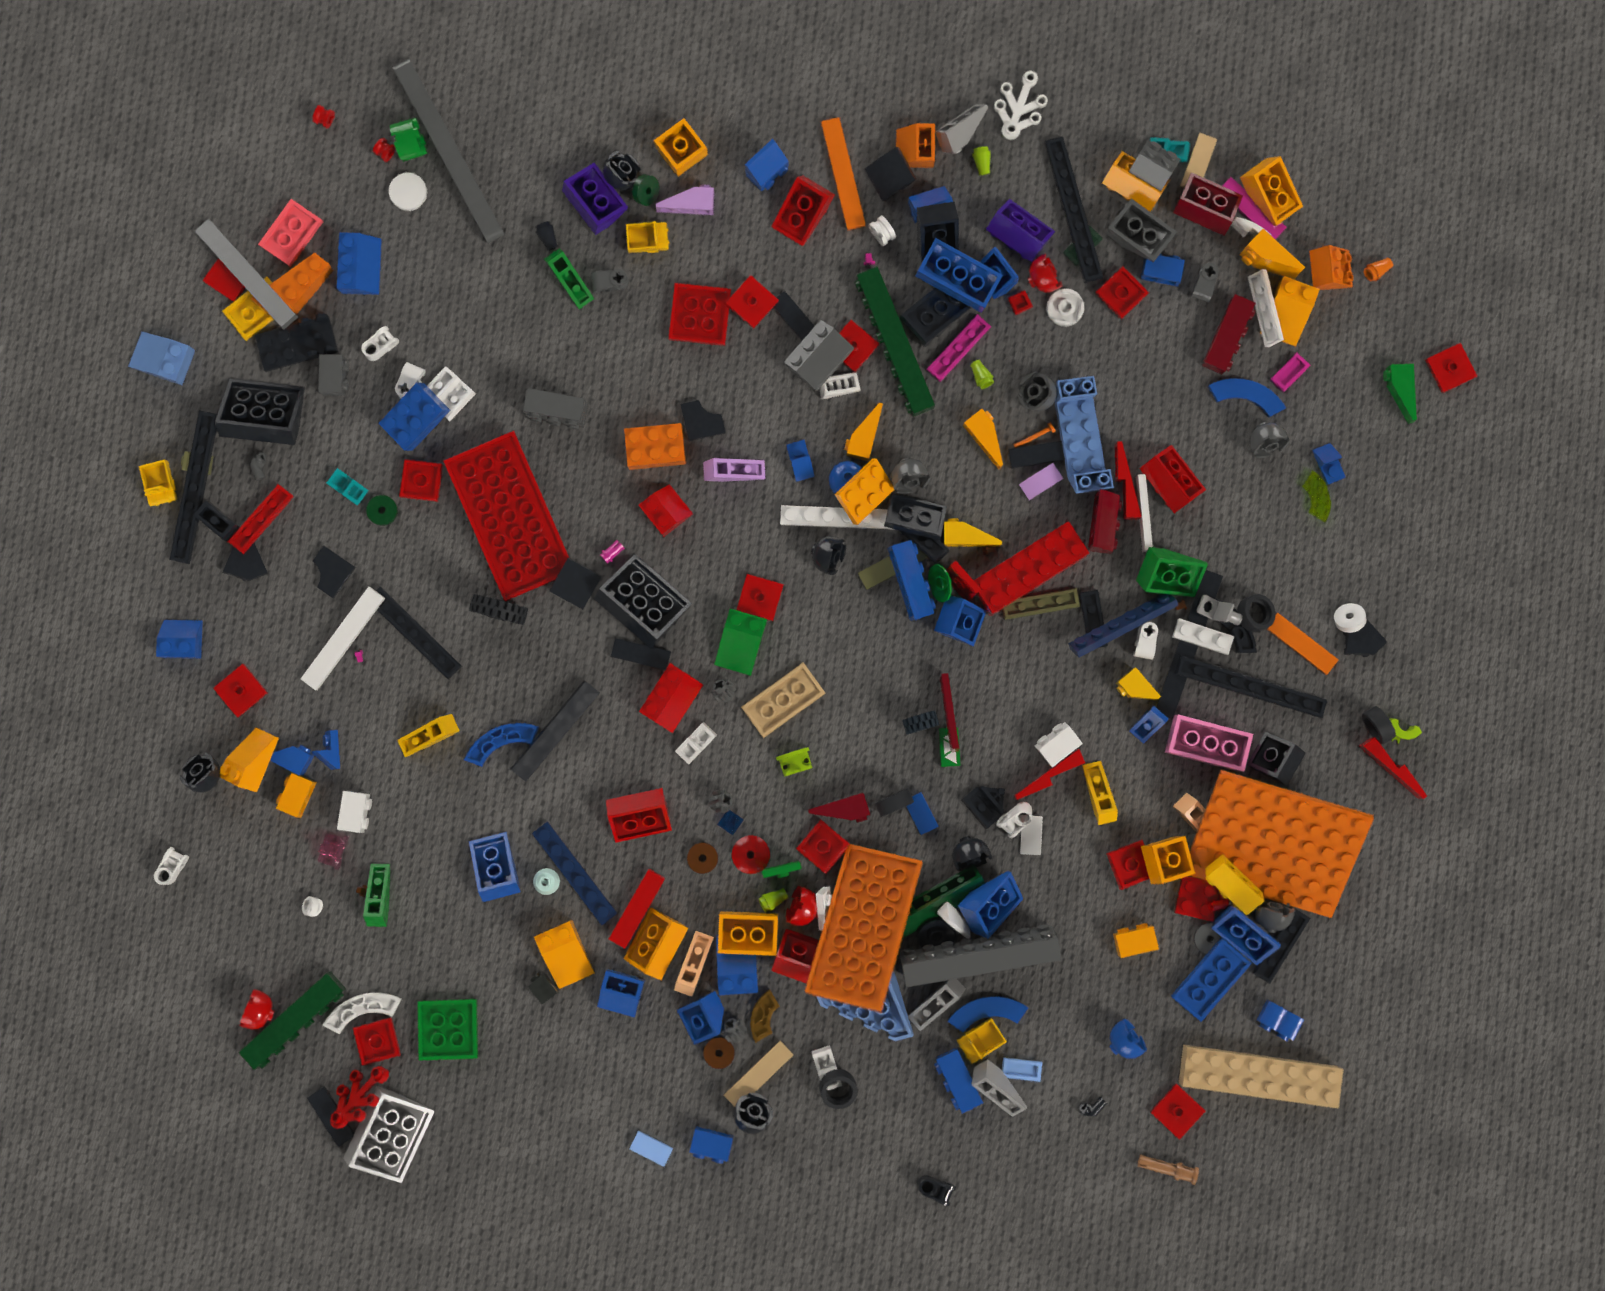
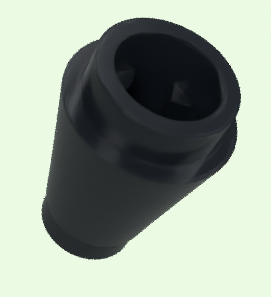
(547, 235)

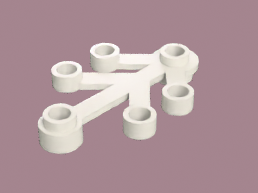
(1018, 108)

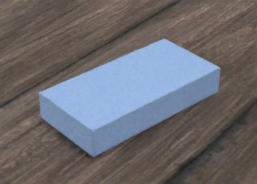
(1022, 1069)
(651, 1148)

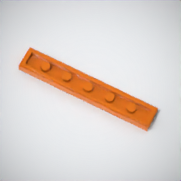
(843, 173)

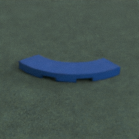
(1248, 390)
(498, 737)
(987, 1007)

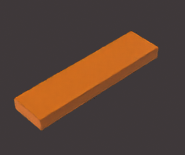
(1302, 644)

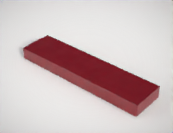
(949, 712)

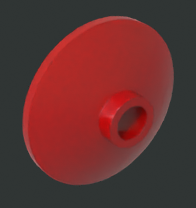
(760, 850)

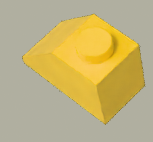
(1136, 686)

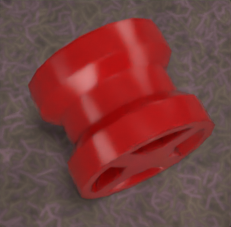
(323, 116)
(384, 149)

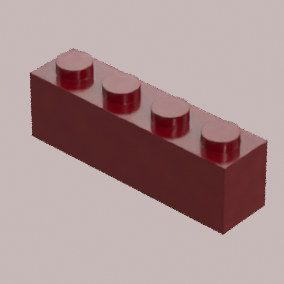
(1228, 334)

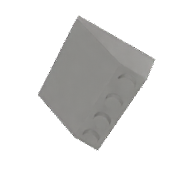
(388, 1136)

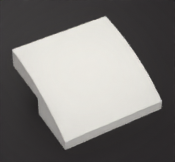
(451, 391)

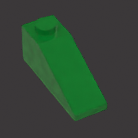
(569, 278)
(1401, 385)
(377, 896)

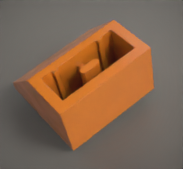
(917, 144)
(1331, 268)

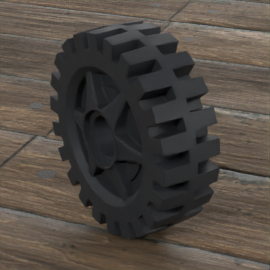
(498, 609)

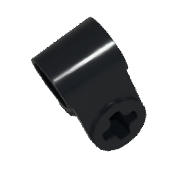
(939, 1191)

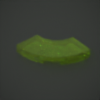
(1318, 495)

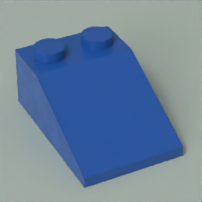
(494, 867)
(991, 904)
(736, 973)

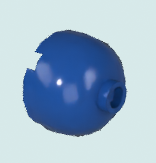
(842, 474)
(1126, 1041)

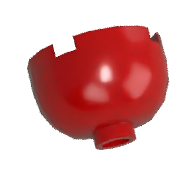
(1043, 275)
(802, 908)
(257, 1011)

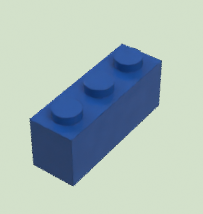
(958, 1081)

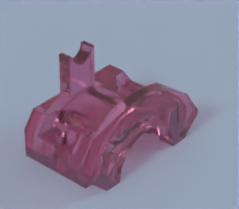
(332, 850)

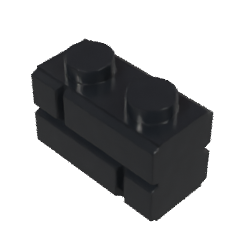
(216, 521)

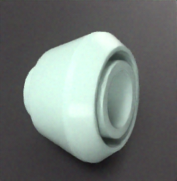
(551, 884)

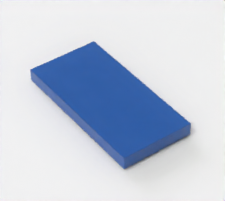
(1211, 979)

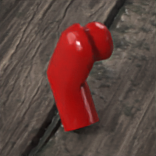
(1220, 904)

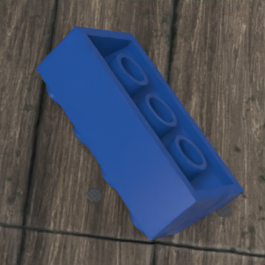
(958, 275)
(910, 580)

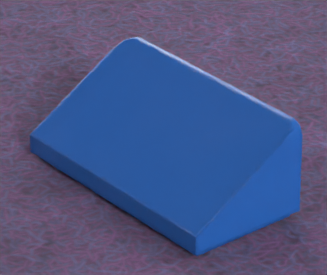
(922, 814)

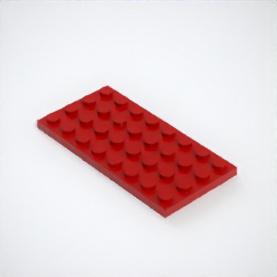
(508, 515)

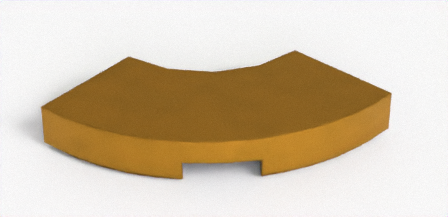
(761, 1014)

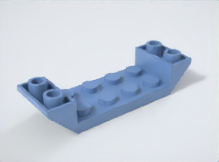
(1081, 435)

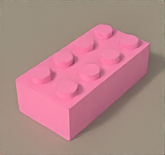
(1208, 743)

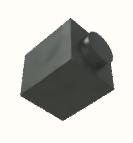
(543, 987)

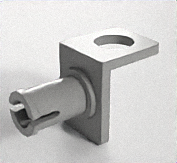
(1220, 611)

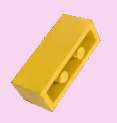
(1234, 885)

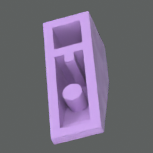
(692, 201)
(733, 470)

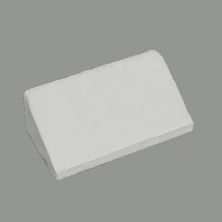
(1032, 837)
(954, 919)

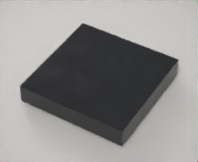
(575, 583)

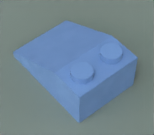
(162, 357)

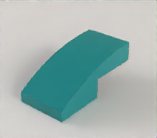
(1180, 148)
(347, 486)

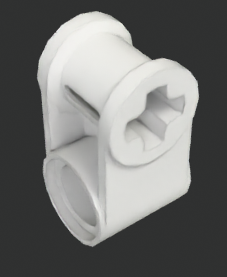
(380, 343)
(409, 376)
(1146, 644)
(1013, 822)
(170, 865)

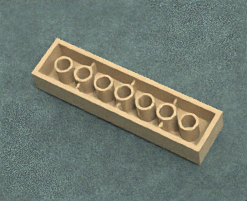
(1260, 1076)

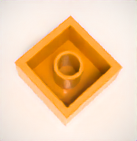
(680, 147)
(1168, 860)

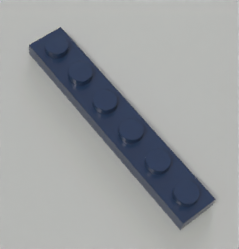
(1122, 624)
(574, 873)

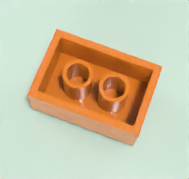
(655, 446)

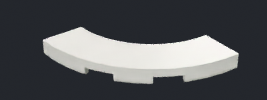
(360, 1005)

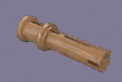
(1176, 1170)

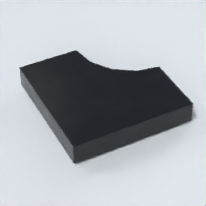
(701, 423)
(333, 571)

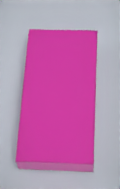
(1290, 372)

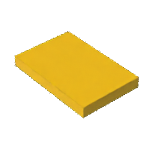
(246, 315)

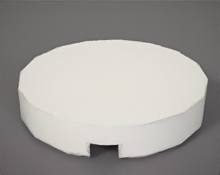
(407, 191)
(1063, 313)

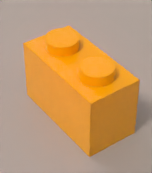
(295, 795)
(1136, 940)

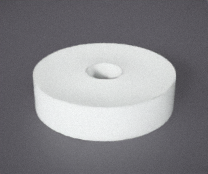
(1350, 625)

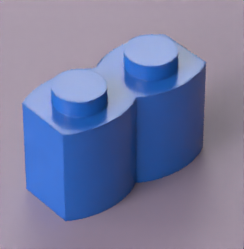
(1280, 1020)

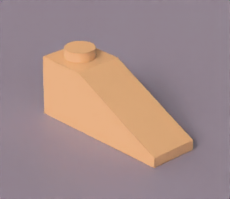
(1190, 810)
(693, 963)

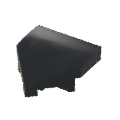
(246, 565)
(1364, 641)
(985, 804)

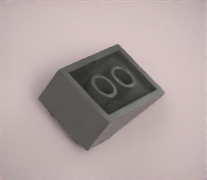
(1140, 231)

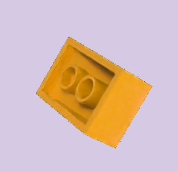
(1272, 189)
(1268, 254)
(1293, 305)
(249, 760)
(564, 954)

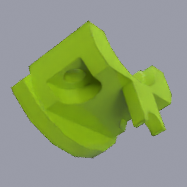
(1410, 733)
(795, 761)

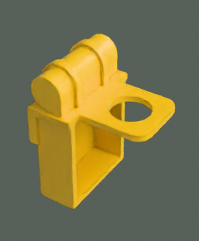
(647, 237)
(158, 482)
(981, 1041)

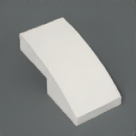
(1245, 226)
(696, 743)
(824, 1063)

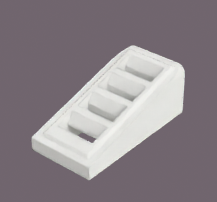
(833, 393)

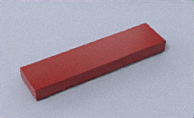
(260, 519)

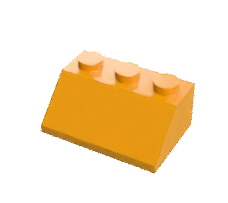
(1130, 186)
(748, 933)
(655, 943)

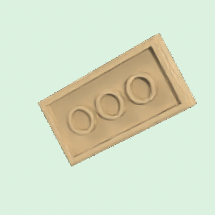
(783, 700)

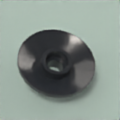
(944, 933)

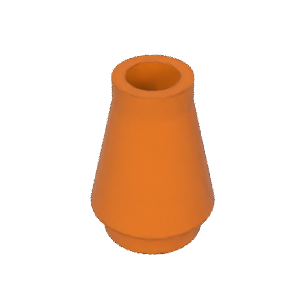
(1376, 270)

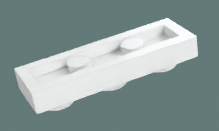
(1203, 636)

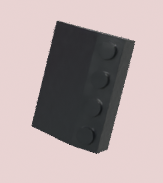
(260, 411)
(642, 601)

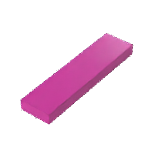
(1252, 211)
(958, 348)

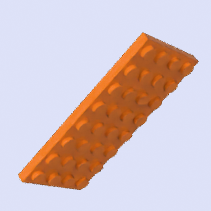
(864, 927)

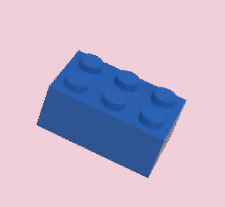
(414, 416)

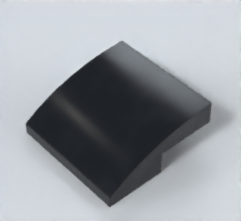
(890, 174)

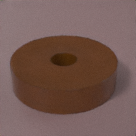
(711, 858)
(715, 1061)

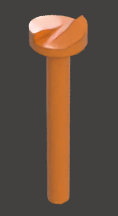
(1036, 435)

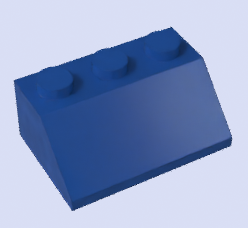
(358, 264)
(1244, 935)

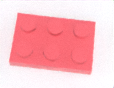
(290, 233)

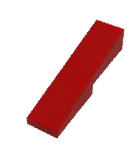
(1122, 474)
(1400, 773)
(1044, 781)
(637, 908)

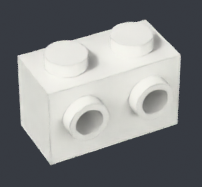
(1058, 744)
(354, 812)

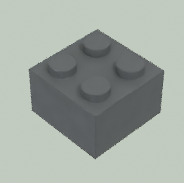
(1154, 165)

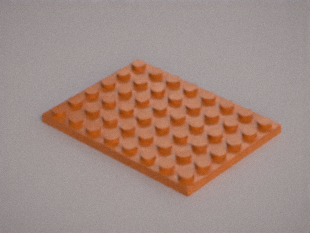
(1281, 841)

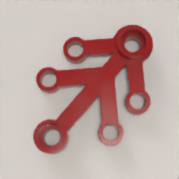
(341, 1116)

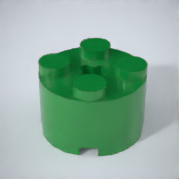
(408, 140)

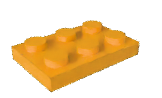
(864, 491)

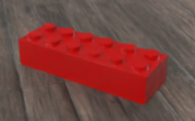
(1030, 568)

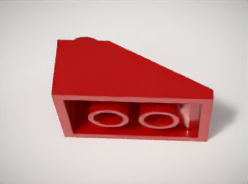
(802, 210)

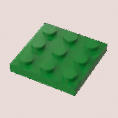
(447, 1029)

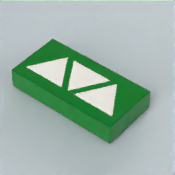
(946, 756)

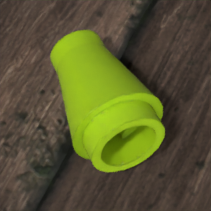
(982, 160)
(981, 374)
(771, 900)

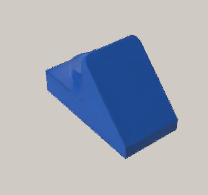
(800, 460)
(1329, 464)
(1148, 724)
(330, 756)

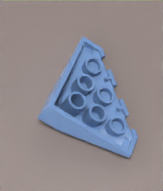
(891, 1019)

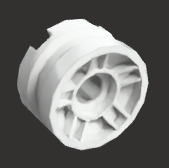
(882, 230)

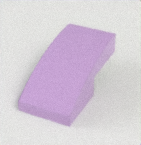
(1041, 481)

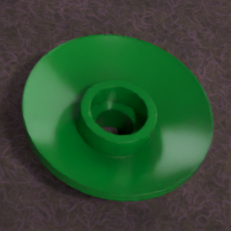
(940, 583)

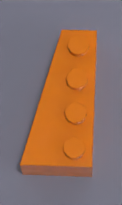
(301, 282)

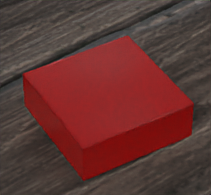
(1020, 302)

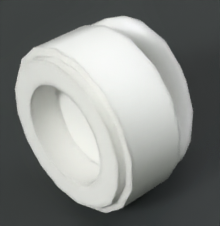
(312, 906)

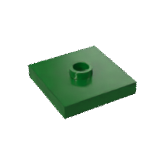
(781, 870)

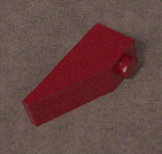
(849, 808)

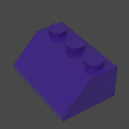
(594, 198)
(1020, 230)

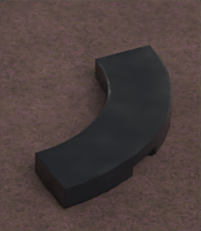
(1243, 639)

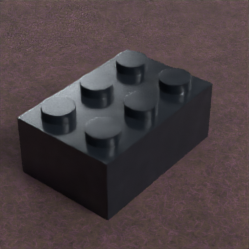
(937, 222)

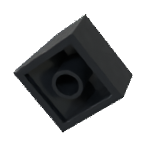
(1276, 758)

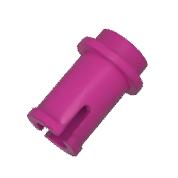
(612, 551)

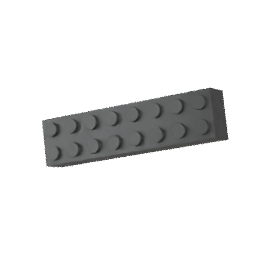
(979, 955)

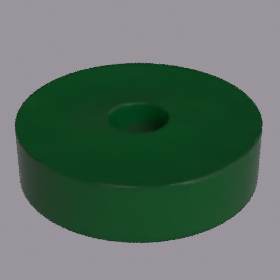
(646, 190)
(388, 516)

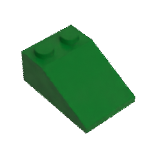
(1170, 573)
(740, 642)

